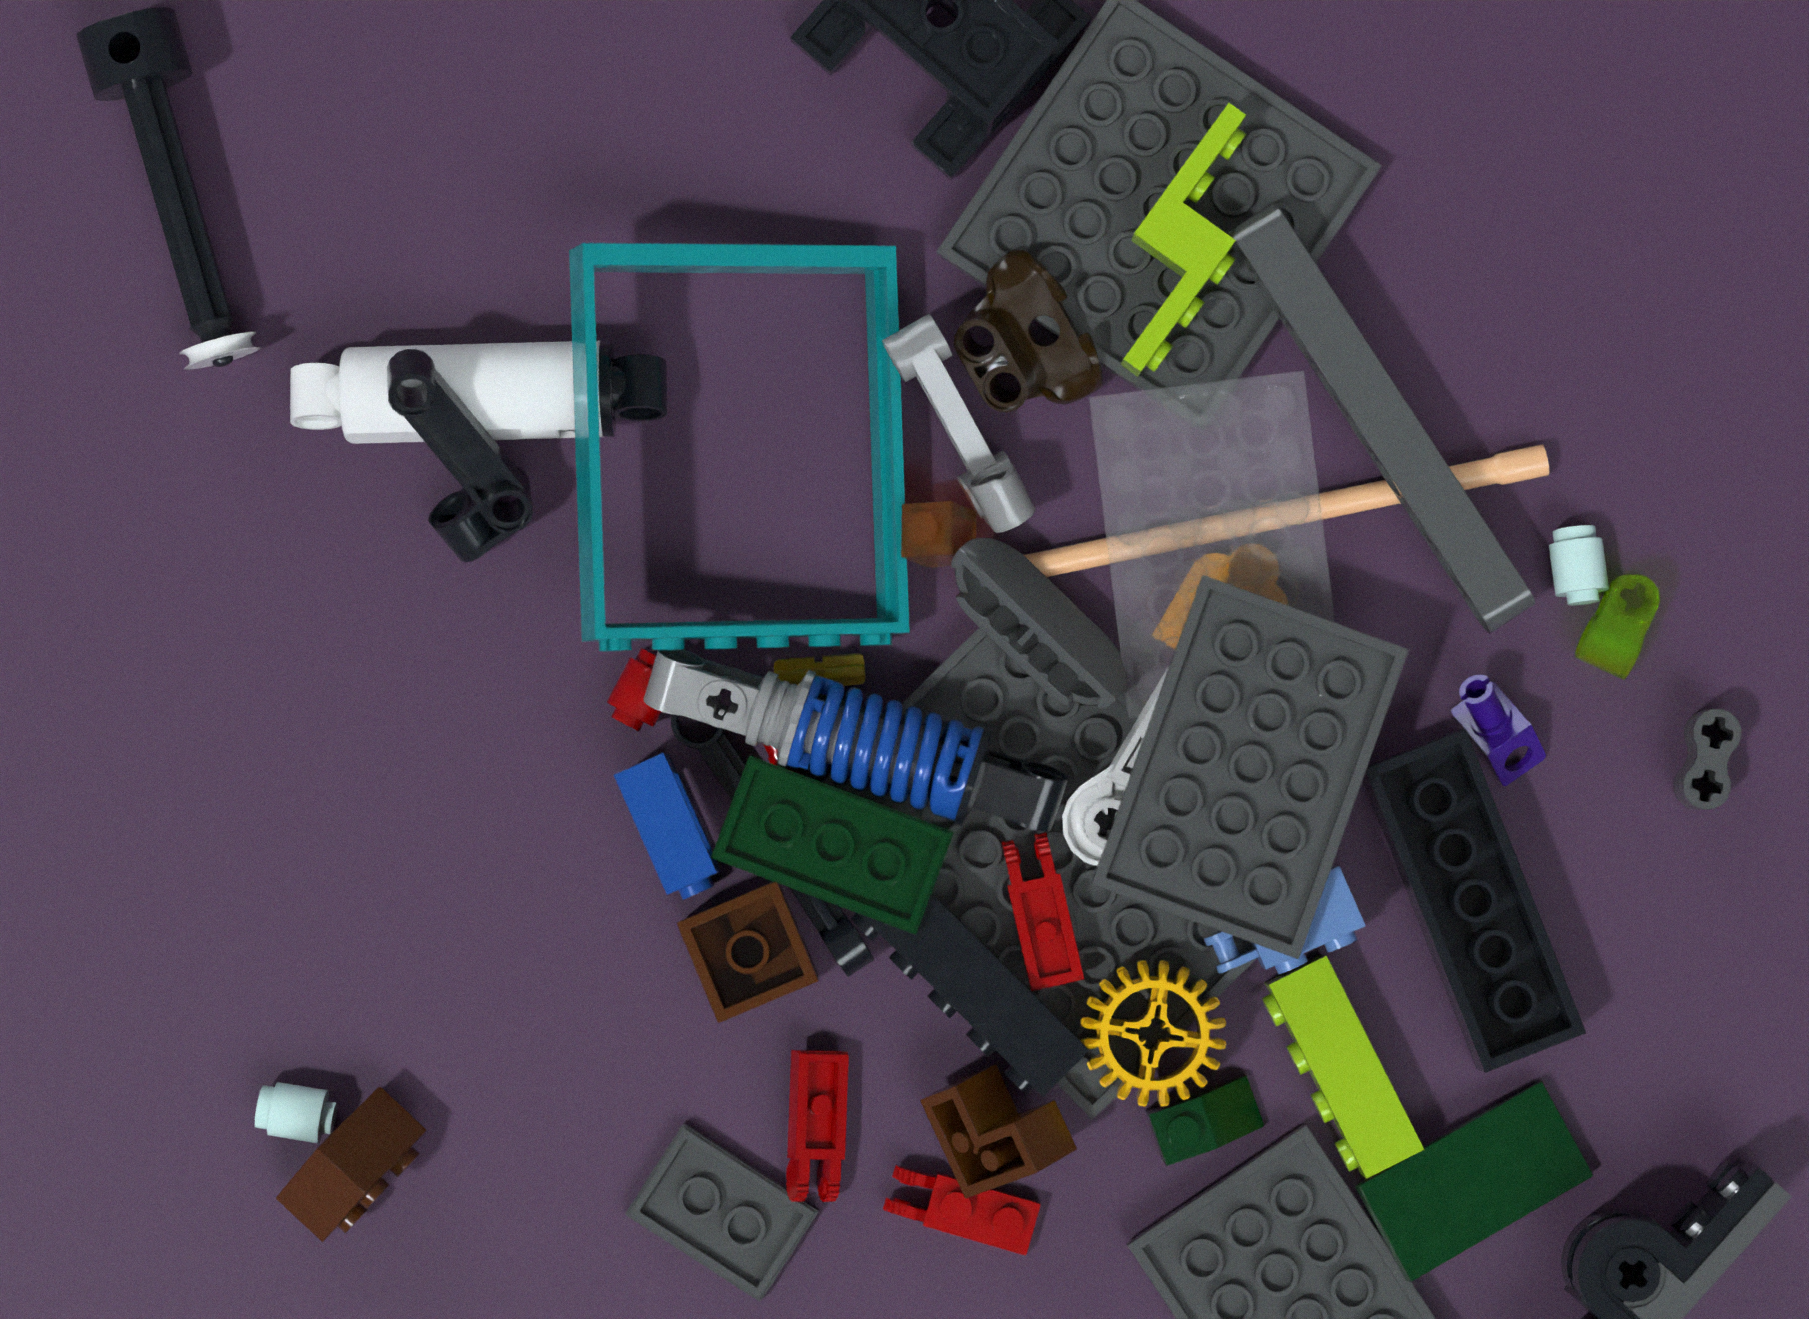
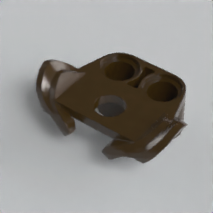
(1016, 294)

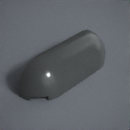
(1037, 624)

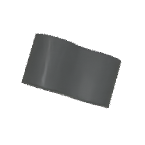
(1707, 759)

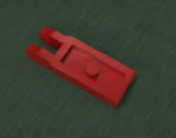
(1042, 919)
(817, 1121)
(988, 1217)

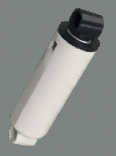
(506, 386)

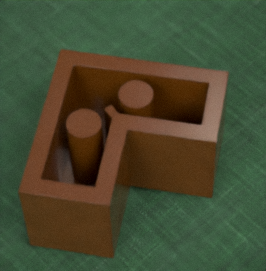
(987, 1135)
(350, 1165)

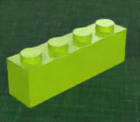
(1343, 1067)

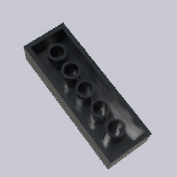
(1472, 901)

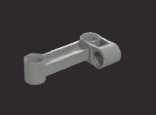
(990, 480)

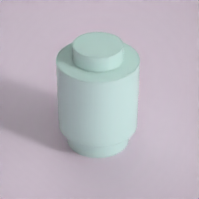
(1578, 564)
(295, 1112)

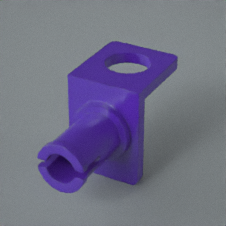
(1497, 727)

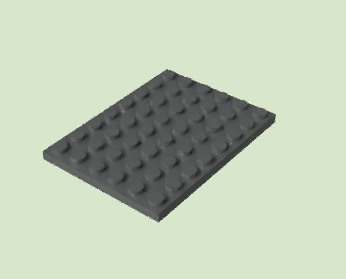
(1110, 930)

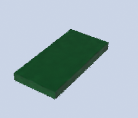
(832, 845)
(1474, 1181)

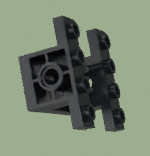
(981, 60)

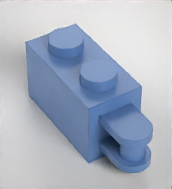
(1332, 926)

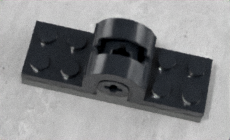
(1668, 1269)

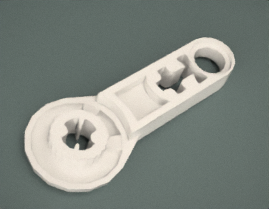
(1104, 791)

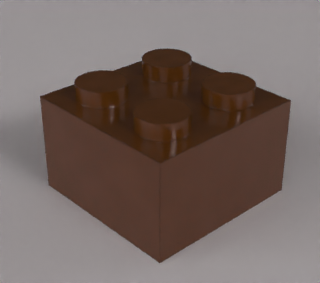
(748, 951)

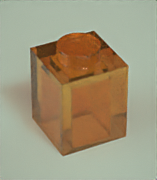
(936, 531)

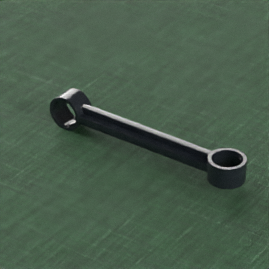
(827, 918)

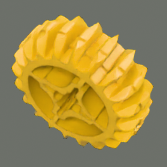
(1146, 1076)

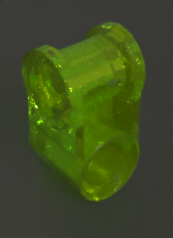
(1614, 635)

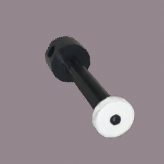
(144, 87)

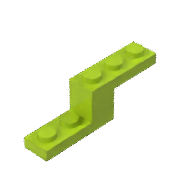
(1185, 241)

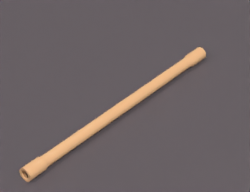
(1500, 469)

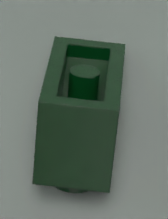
(1204, 1120)

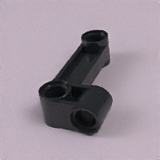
(472, 517)

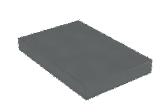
(721, 1212)

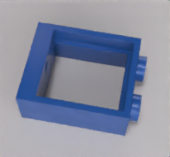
(668, 826)

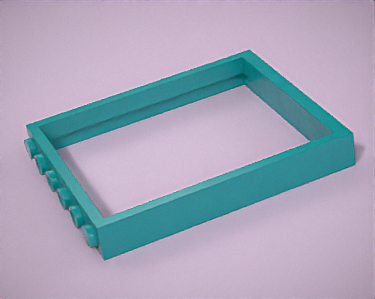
(886, 433)

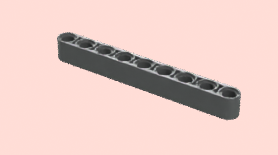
(1381, 418)

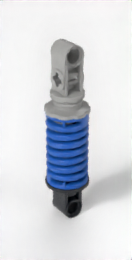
(856, 741)

